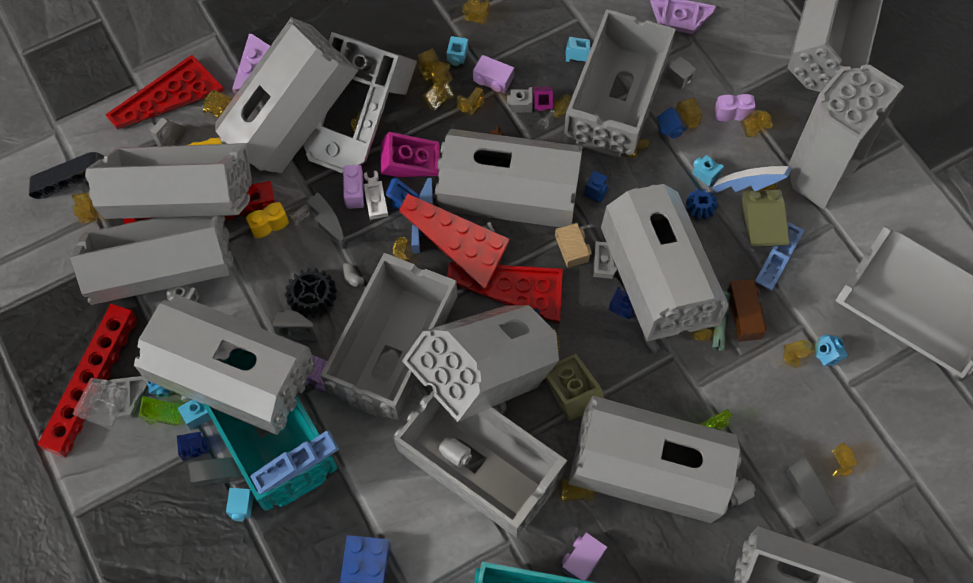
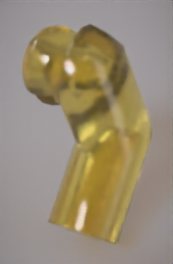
(642, 143)
(399, 248)

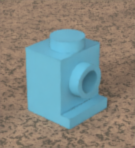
(577, 49)
(457, 54)
(707, 170)

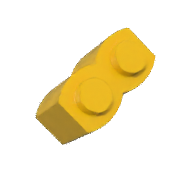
(267, 220)

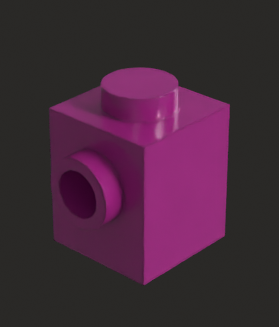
(543, 98)

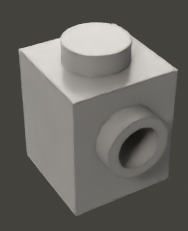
(680, 72)

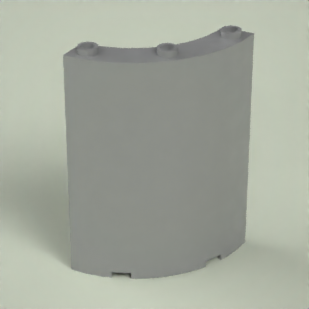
(915, 299)

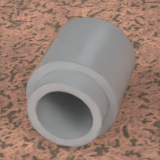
(455, 452)
(742, 493)

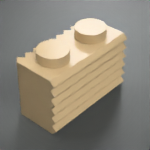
(572, 245)

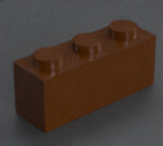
(747, 310)

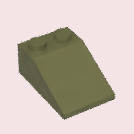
(765, 218)
(572, 386)

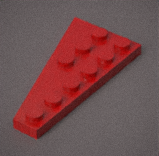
(175, 88)
(518, 286)

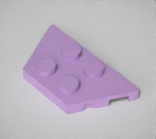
(682, 14)
(251, 56)

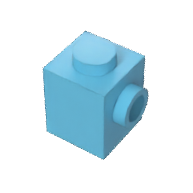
(194, 414)
(239, 504)

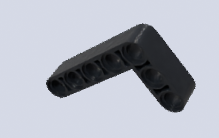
(62, 176)

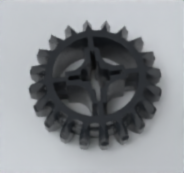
(320, 281)

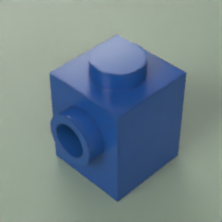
(671, 123)

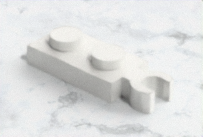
(375, 197)

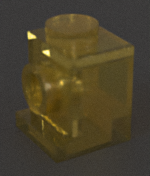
(476, 11)
(426, 61)
(216, 103)
(689, 112)
(84, 208)

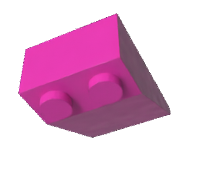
(409, 156)

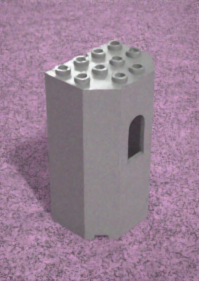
(833, 37)
(620, 46)
(303, 81)
(841, 130)
(171, 181)
(534, 189)
(151, 256)
(669, 282)
(390, 313)
(180, 355)
(484, 358)
(622, 458)
(510, 482)
(767, 548)

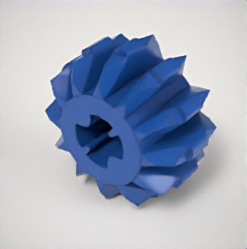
(701, 204)

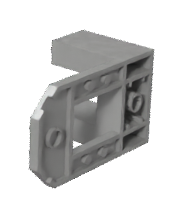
(384, 74)

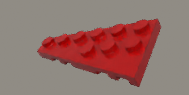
(464, 242)

